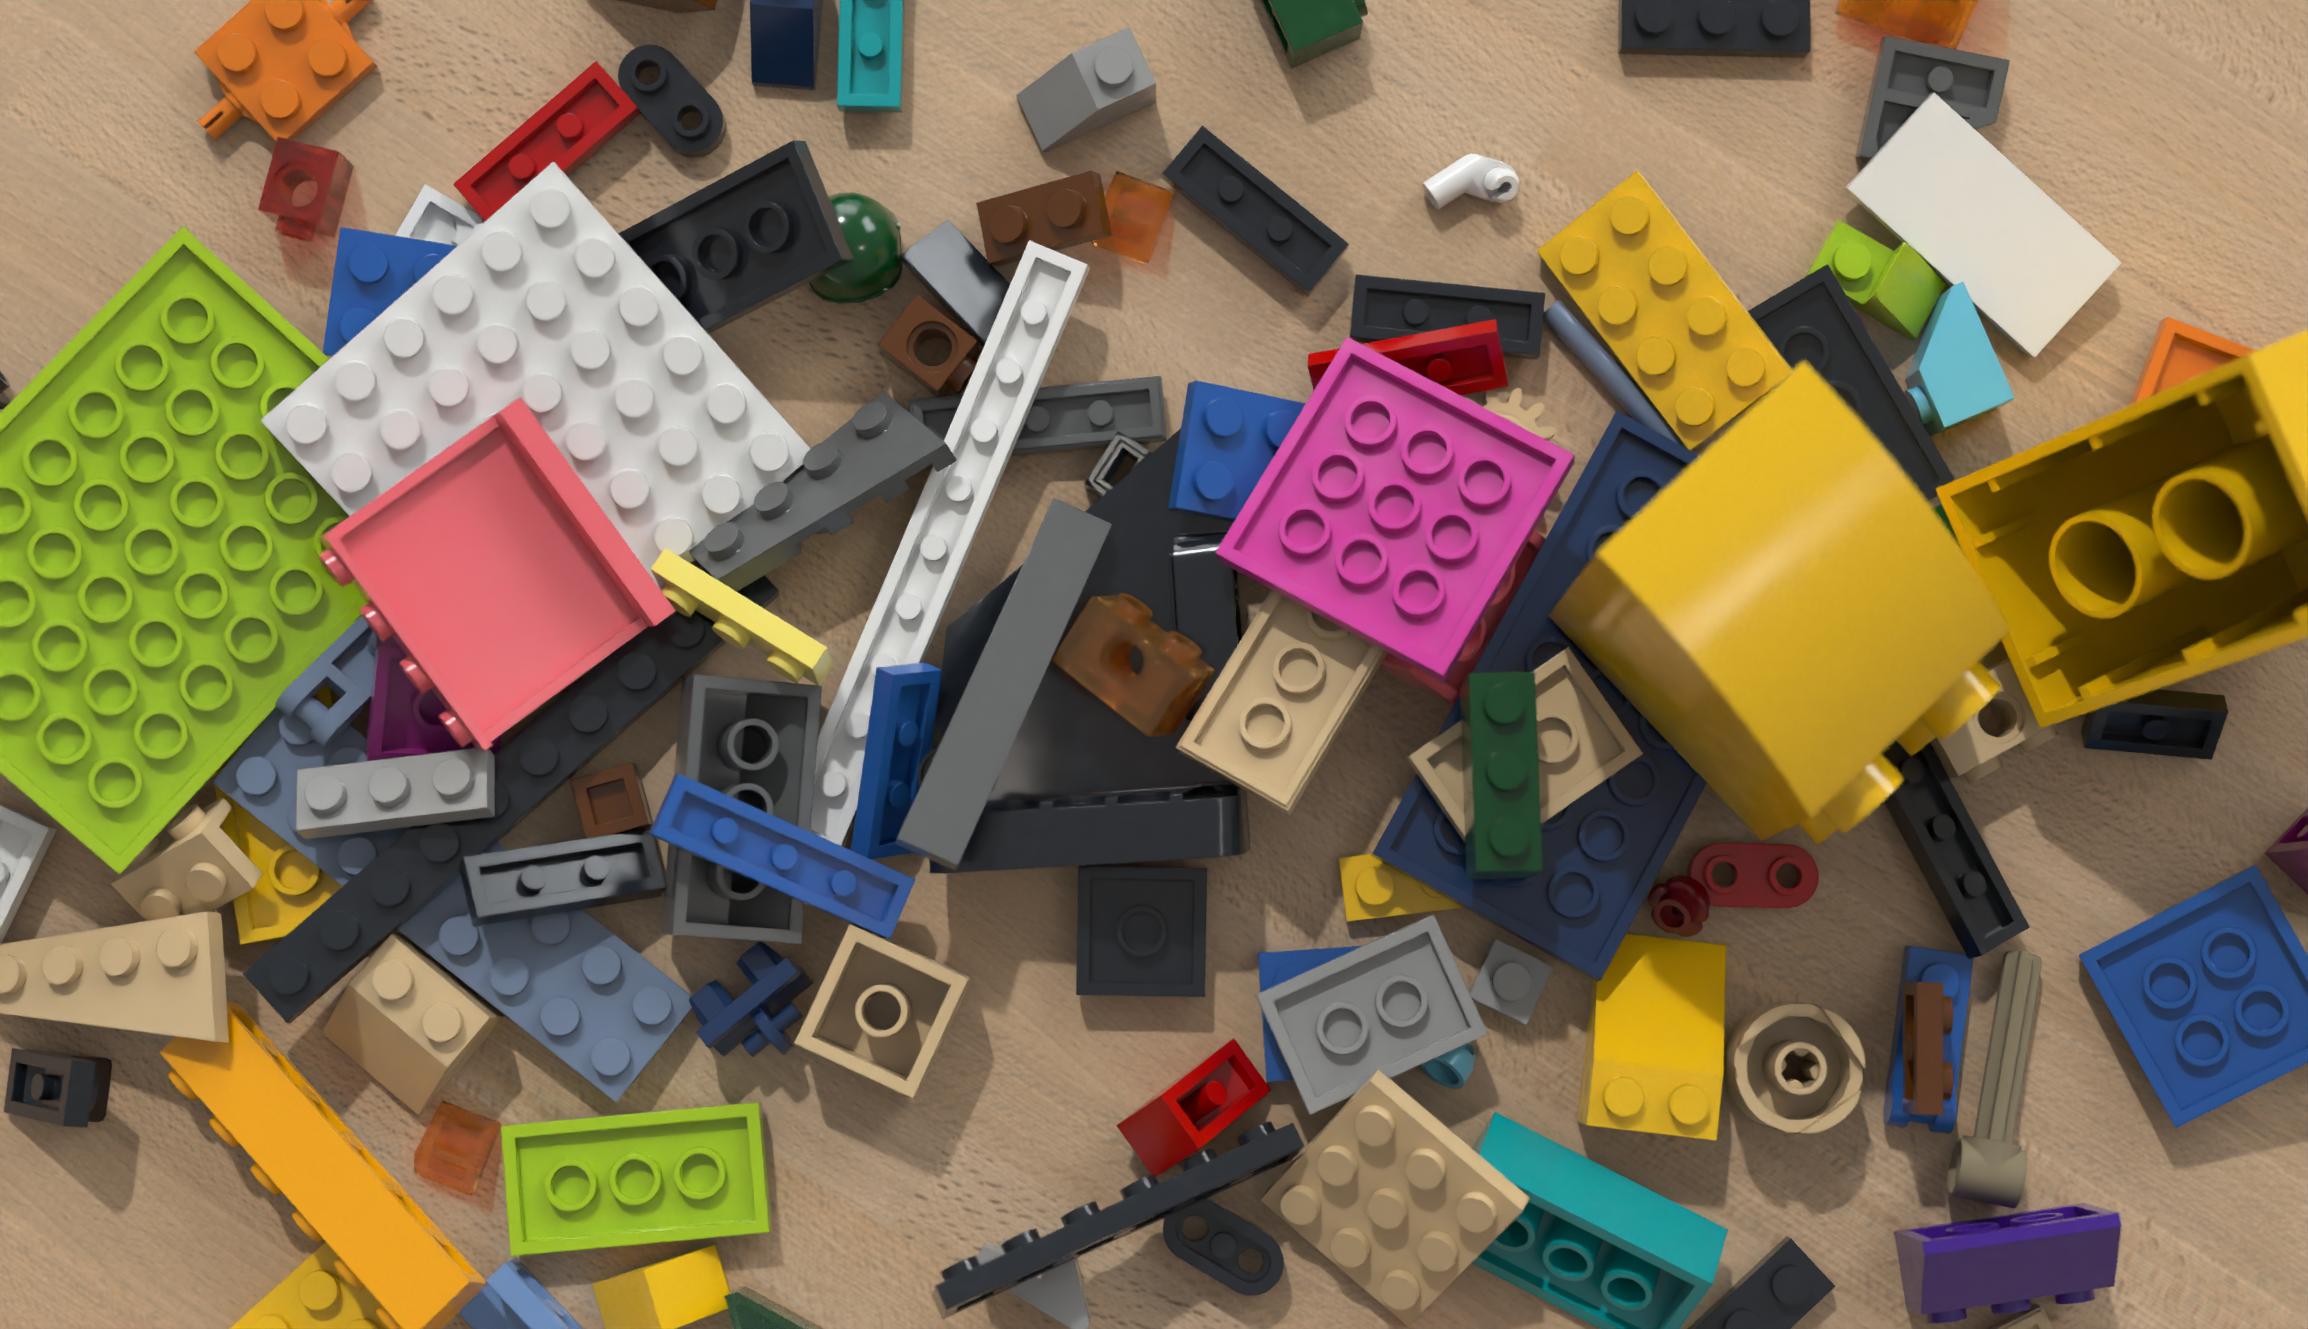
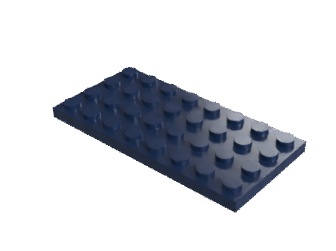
(1616, 837)

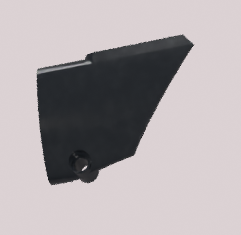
(1079, 773)

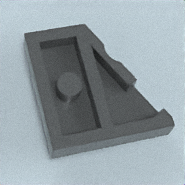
(1912, 71)

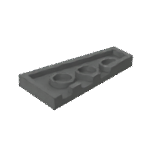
(837, 476)

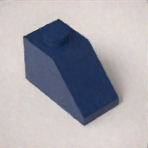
(785, 42)

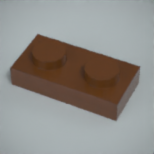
(1048, 214)
(1925, 1074)

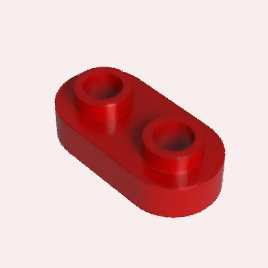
(1755, 874)

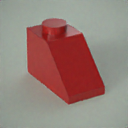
(1194, 1108)

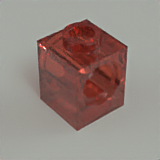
(289, 167)

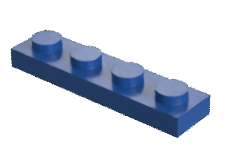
(781, 856)

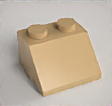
(410, 1022)

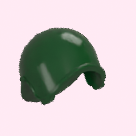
(876, 248)

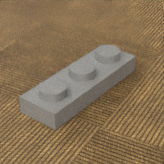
(395, 793)

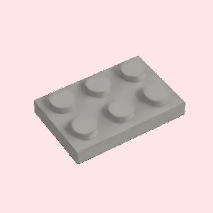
(1371, 1011)

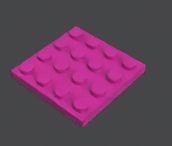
(1395, 508)

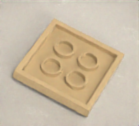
(1394, 1198)

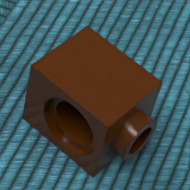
(918, 324)

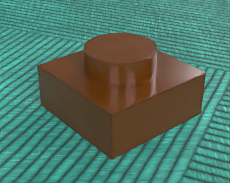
(611, 801)

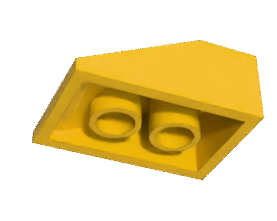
(1656, 1039)

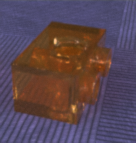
(1099, 658)

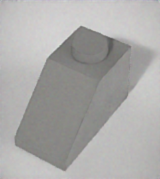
(1088, 90)

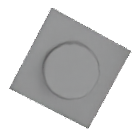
(1510, 981)

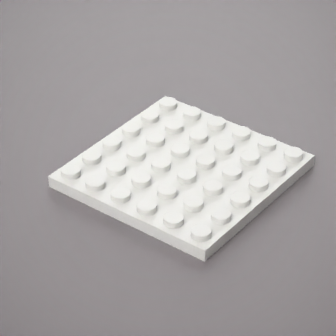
(592, 343)

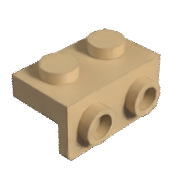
(188, 867)

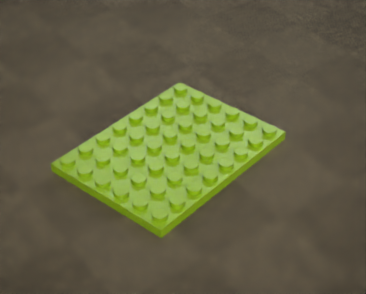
(156, 551)

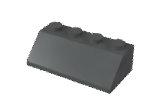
(761, 749)

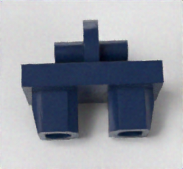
(759, 1013)

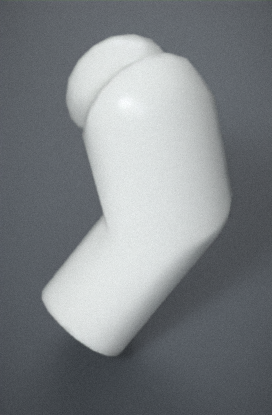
(1473, 176)

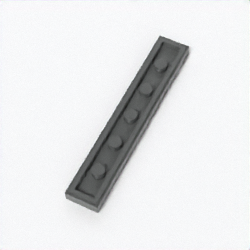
(1003, 684)

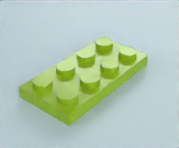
(636, 1178)

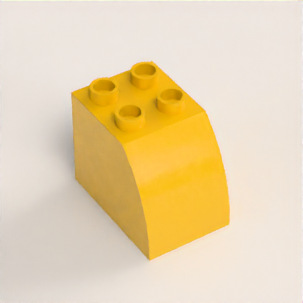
(2149, 536)
(1790, 616)

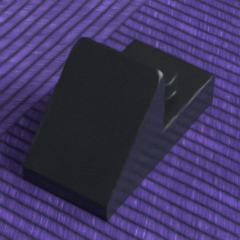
(58, 1087)

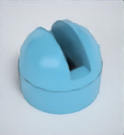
(1452, 1067)

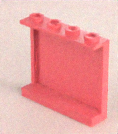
(494, 575)

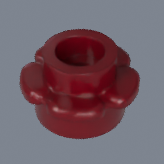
(1687, 896)

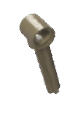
(1987, 1163)

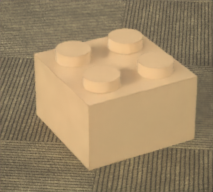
(883, 1011)

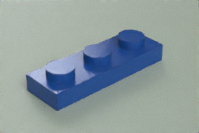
(895, 746)

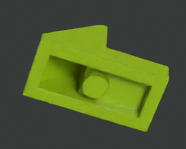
(1881, 282)

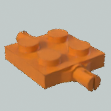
(283, 64)

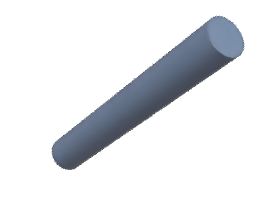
(1606, 370)

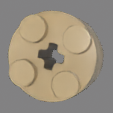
(1829, 1074)

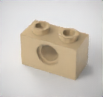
(1974, 751)

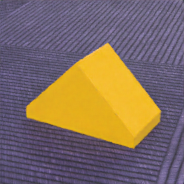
(665, 1292)

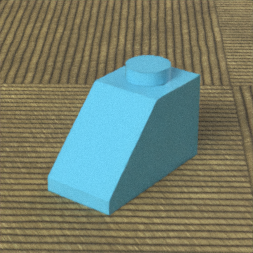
(1955, 367)

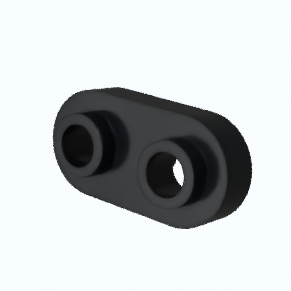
(670, 99)
(1221, 1246)

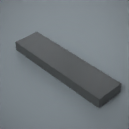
(1072, 415)

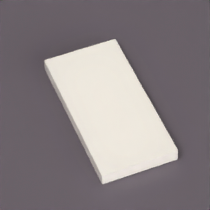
(1983, 225)

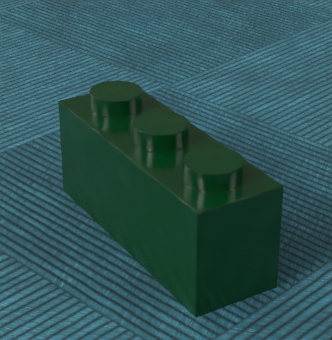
(1501, 775)

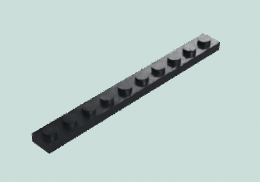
(525, 776)

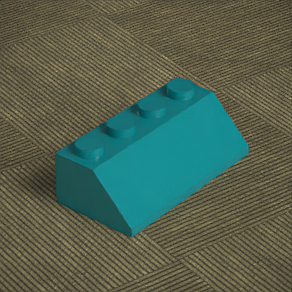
(1596, 1237)

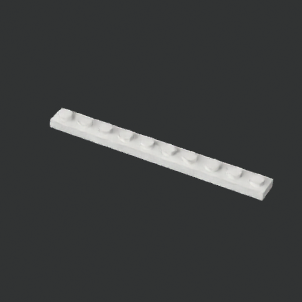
(946, 518)

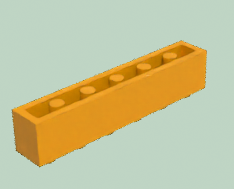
(325, 1174)

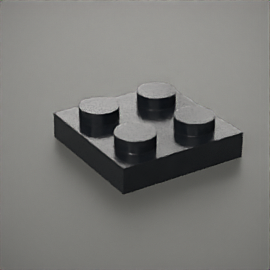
(1141, 931)

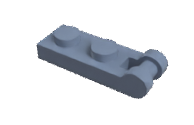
(347, 671)

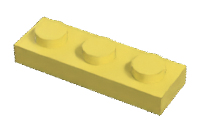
(741, 620)

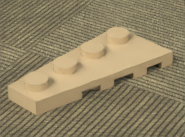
(127, 977)

